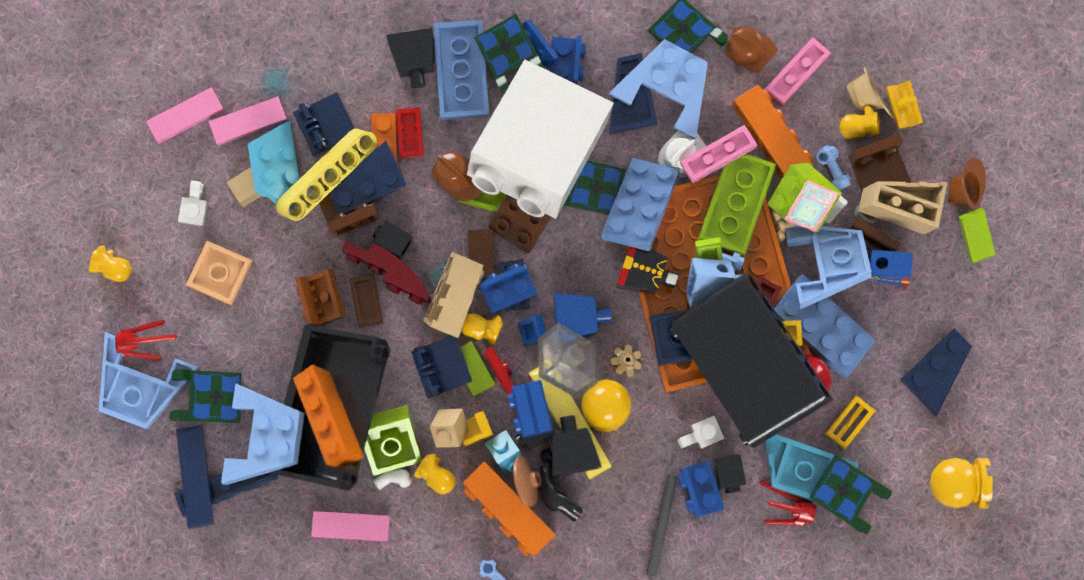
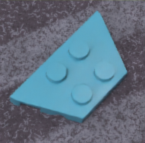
(274, 162)
(796, 466)

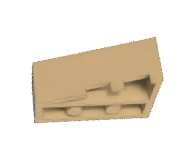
(905, 204)
(454, 294)

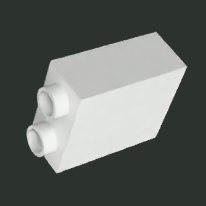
(538, 140)

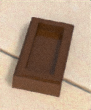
(875, 236)
(481, 249)
(366, 300)

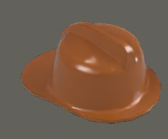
(750, 49)
(452, 176)
(969, 186)

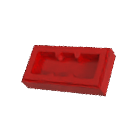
(409, 133)
(500, 369)

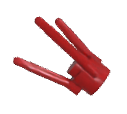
(126, 342)
(801, 511)

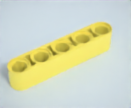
(315, 176)
(561, 405)

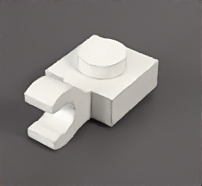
(193, 209)
(704, 433)

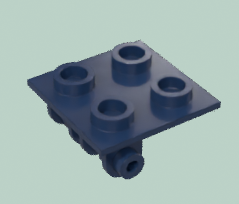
(323, 123)
(441, 366)

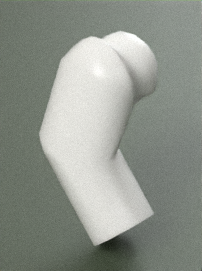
(396, 476)

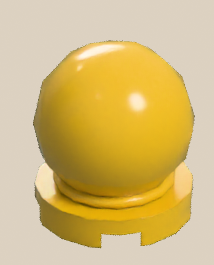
(606, 405)
(959, 483)

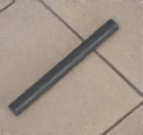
(662, 525)

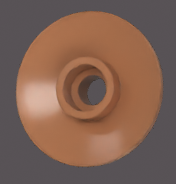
(526, 481)

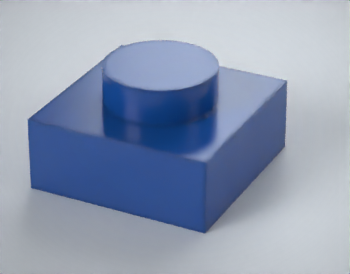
(531, 329)

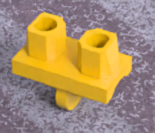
(904, 105)

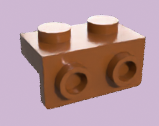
(320, 298)

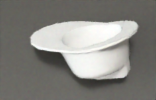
(679, 148)

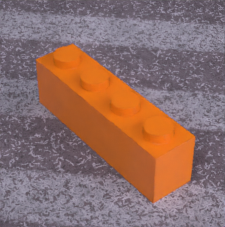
(769, 130)
(328, 417)
(508, 509)

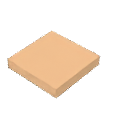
(219, 273)

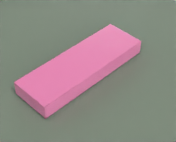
(797, 71)
(185, 115)
(247, 121)
(718, 154)
(350, 526)

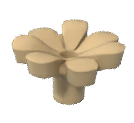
(780, 225)
(622, 365)

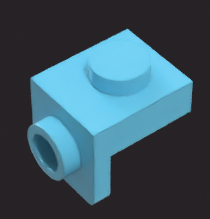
(503, 451)

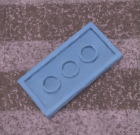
(460, 70)
(640, 204)
(826, 330)

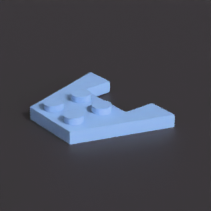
(674, 75)
(839, 260)
(133, 394)
(273, 437)

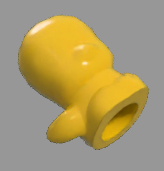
(857, 126)
(111, 267)
(479, 327)
(436, 477)

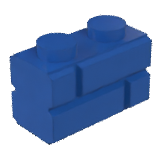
(531, 409)

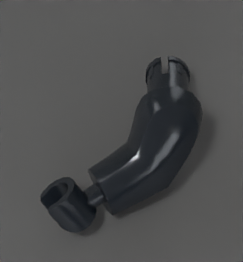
(551, 492)

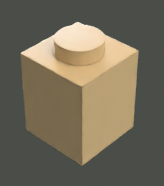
(243, 188)
(449, 428)

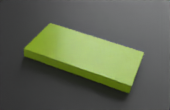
(737, 203)

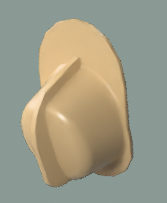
(864, 93)

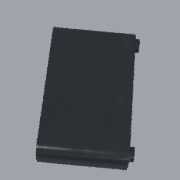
(750, 360)
(357, 370)

